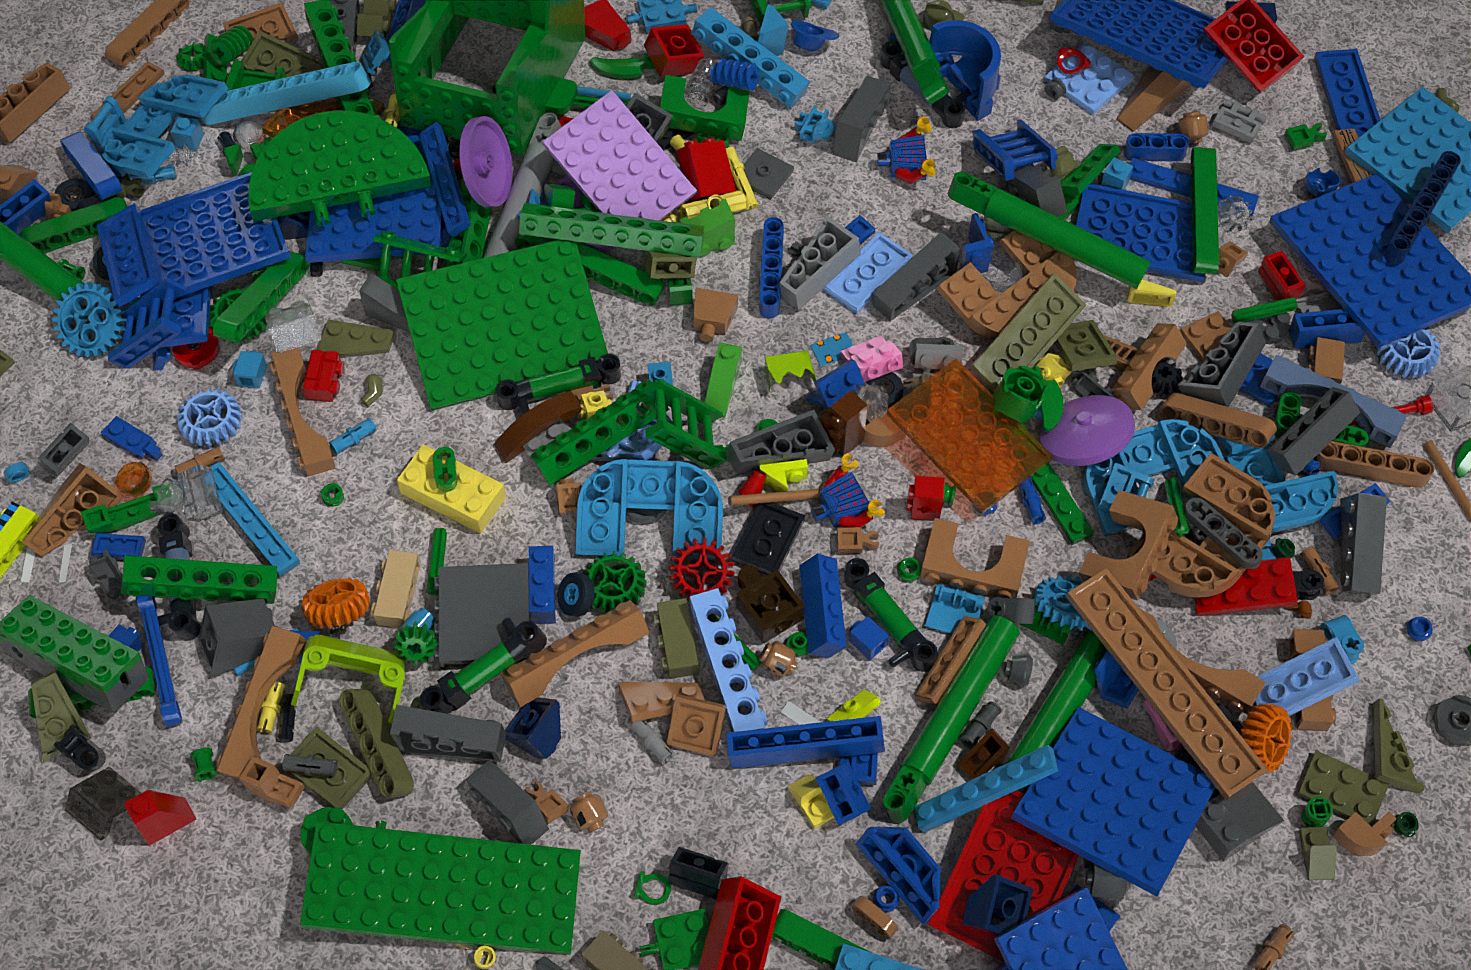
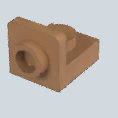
(1229, 257)
(567, 495)

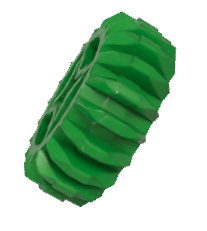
(223, 303)
(624, 571)

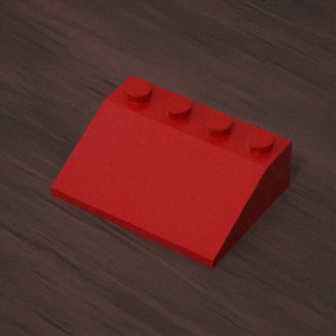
(1254, 44)

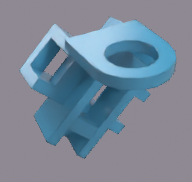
(818, 129)

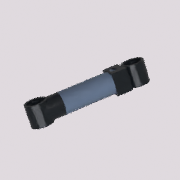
(948, 109)
(176, 545)

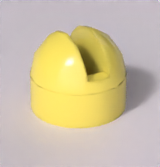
(489, 960)

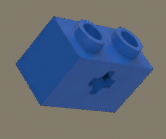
(843, 793)

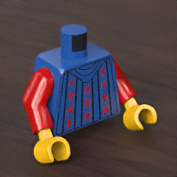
(908, 155)
(844, 499)

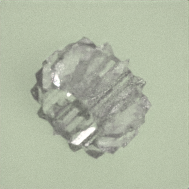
(1234, 214)
(874, 398)

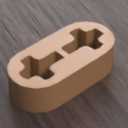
(875, 917)

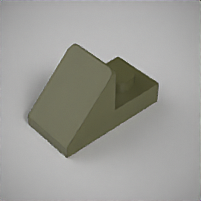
(1318, 853)

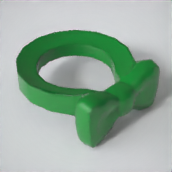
(644, 879)

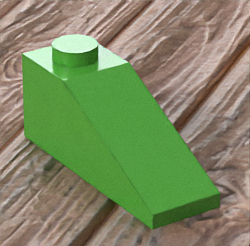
(723, 376)

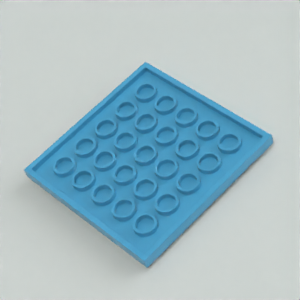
(1407, 147)

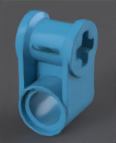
(1343, 629)

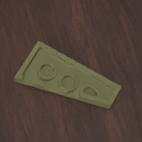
(270, 53)

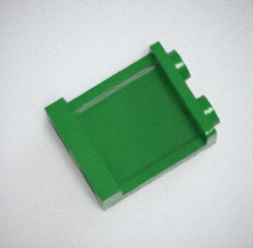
(239, 77)

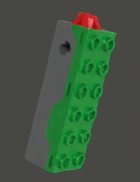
(78, 653)

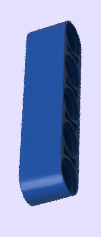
(91, 165)
(771, 267)

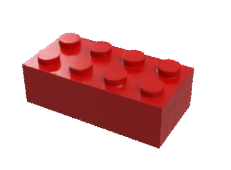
(740, 926)

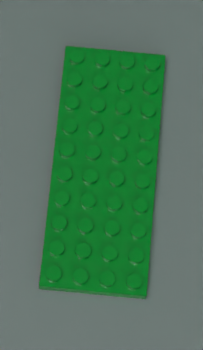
(441, 888)

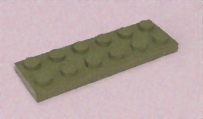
(1030, 331)

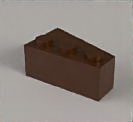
(845, 423)

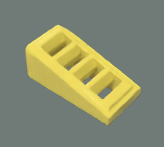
(1151, 294)

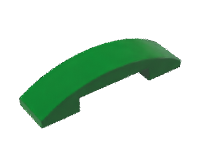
(120, 516)

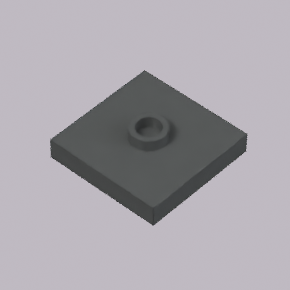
(766, 173)

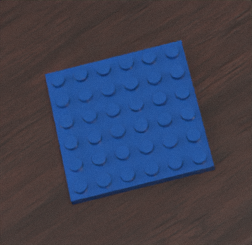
(211, 236)
(1117, 801)

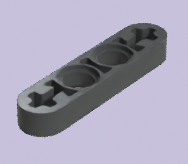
(1220, 535)

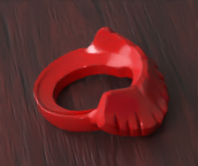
(1084, 62)

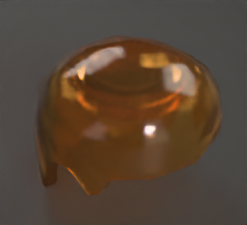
(135, 474)

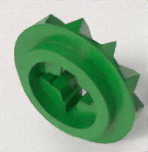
(184, 60)

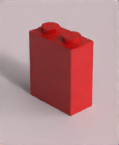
(706, 168)

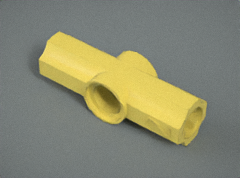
(735, 200)

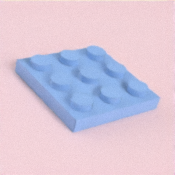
(1094, 85)

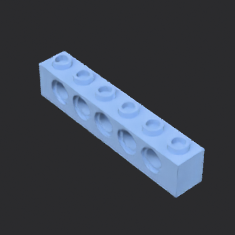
(713, 603)

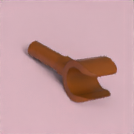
(1304, 609)

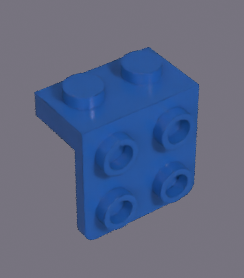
(980, 246)
(835, 384)
(1113, 682)

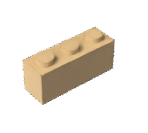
(396, 588)

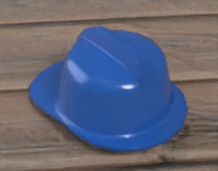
(810, 36)

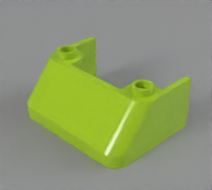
(325, 651)

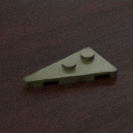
(1391, 754)

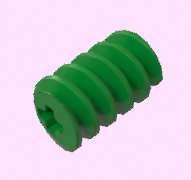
(231, 44)

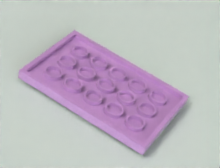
(619, 162)

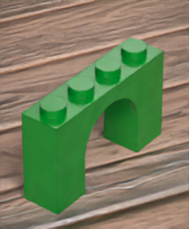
(725, 122)

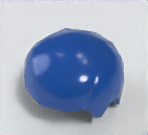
(1321, 183)

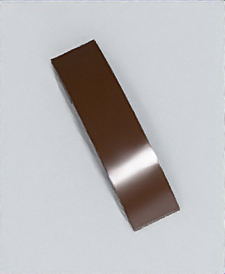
(534, 422)

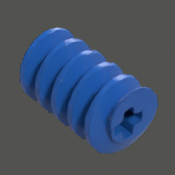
(735, 74)

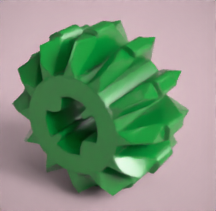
(406, 641)

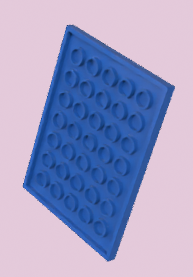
(1150, 32)
(408, 214)
(1344, 246)

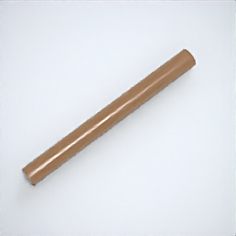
(1449, 477)
(773, 497)

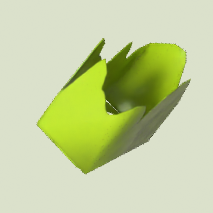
(791, 362)

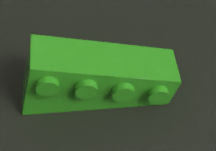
(718, 227)

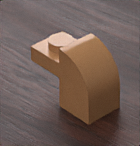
(882, 432)
(270, 785)
(1363, 839)

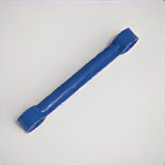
(169, 705)

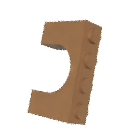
(1150, 517)
(942, 567)

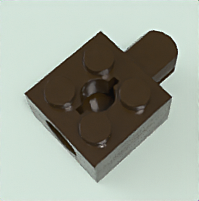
(771, 594)

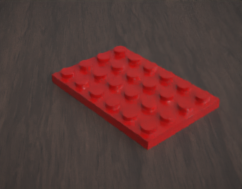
(1008, 850)

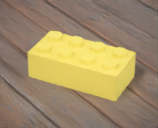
(470, 503)

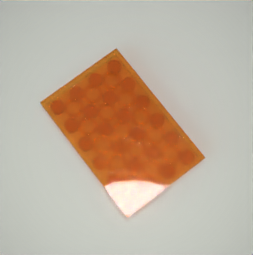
(967, 438)

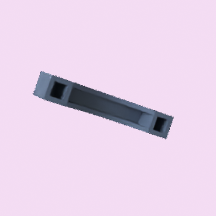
(1375, 418)

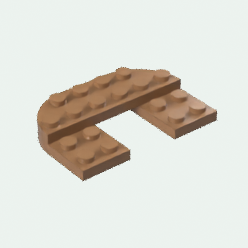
(987, 310)
(1208, 568)

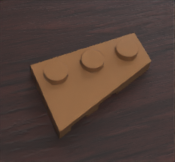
(269, 20)

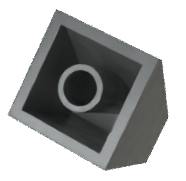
(234, 633)

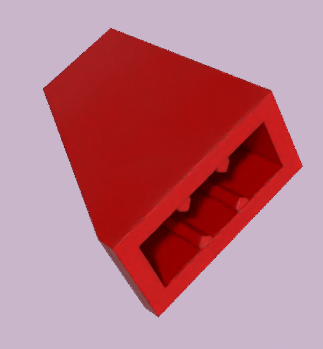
(606, 26)
(159, 814)

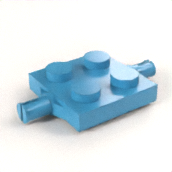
(661, 13)

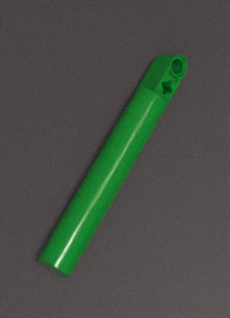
(916, 48)
(1048, 229)
(35, 265)
(1063, 700)
(950, 717)

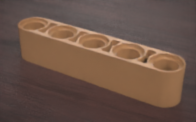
(143, 30)
(1219, 420)
(1384, 461)

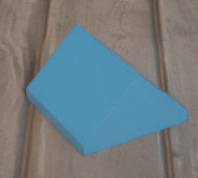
(773, 31)

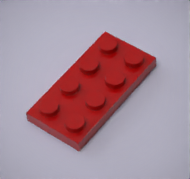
(1257, 589)

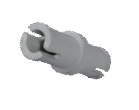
(653, 741)

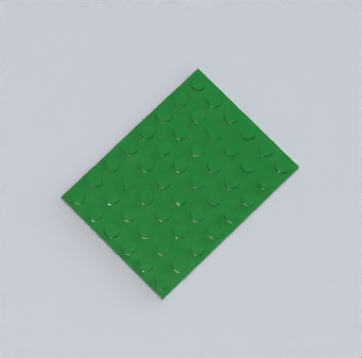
(500, 320)

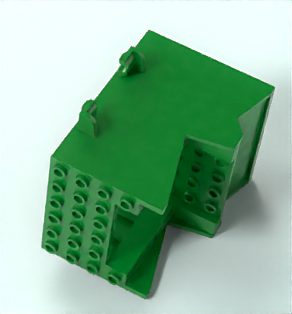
(528, 85)

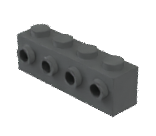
(348, 14)
(1314, 431)

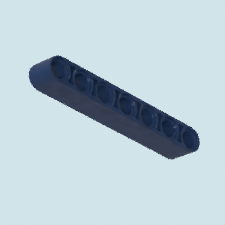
(1422, 208)

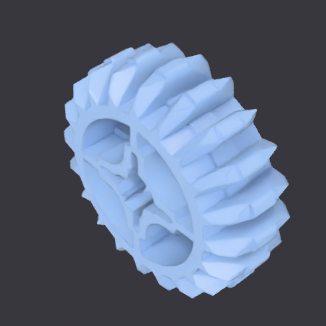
(1411, 354)
(209, 424)

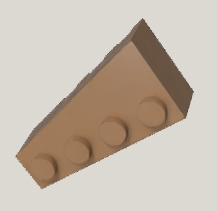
(30, 99)

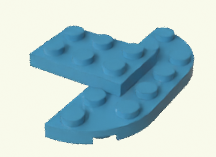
(1294, 501)

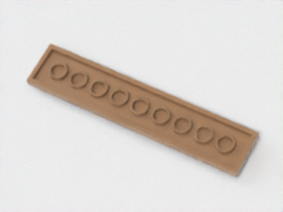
(1167, 684)

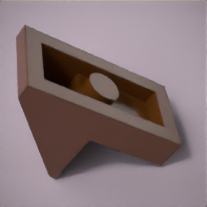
(984, 755)

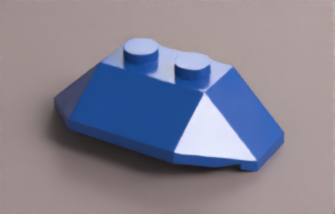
(905, 867)

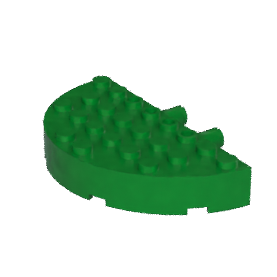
(333, 162)

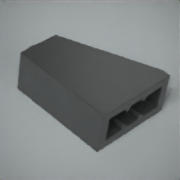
(383, 302)

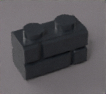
(697, 872)

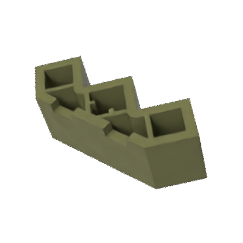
(375, 16)

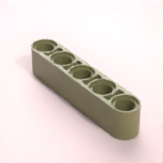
(376, 742)

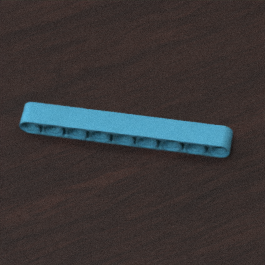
(288, 92)

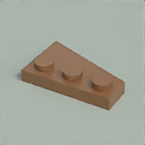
(654, 699)

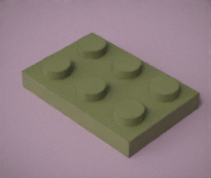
(1085, 347)
(350, 774)
(1344, 787)

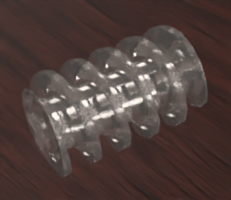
(700, 84)

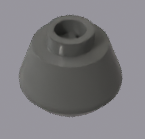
(1019, 669)

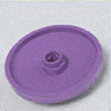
(486, 161)
(1089, 431)

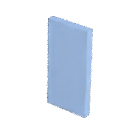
(872, 268)
(1308, 678)

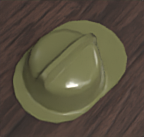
(939, 11)
(1064, 164)

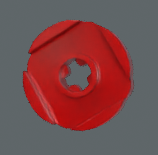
(200, 357)

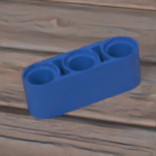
(1156, 147)

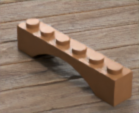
(313, 447)
(280, 653)
(531, 676)
(1232, 686)

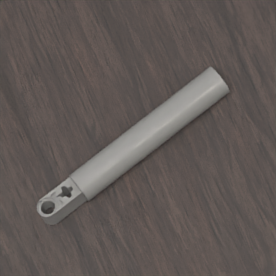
(530, 175)

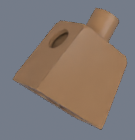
(713, 312)

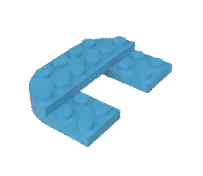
(136, 144)
(1151, 451)
(647, 486)

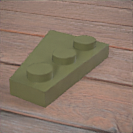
(355, 339)
(53, 713)

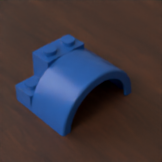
(976, 69)

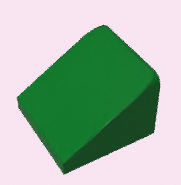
(234, 158)

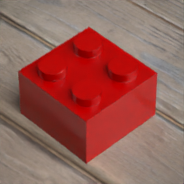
(673, 50)

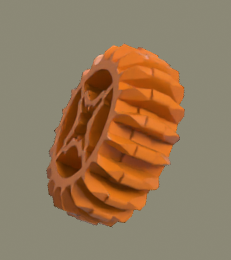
(335, 603)
(1268, 734)

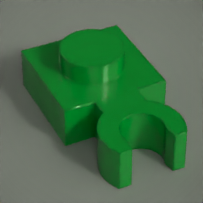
(1302, 137)

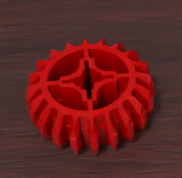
(703, 550)

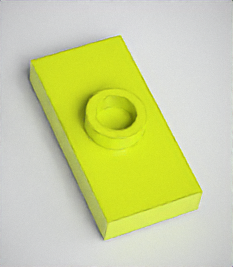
(856, 707)

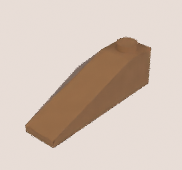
(1150, 96)
(14, 179)
(63, 513)

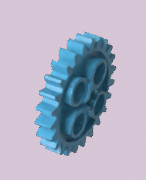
(88, 319)
(1052, 600)

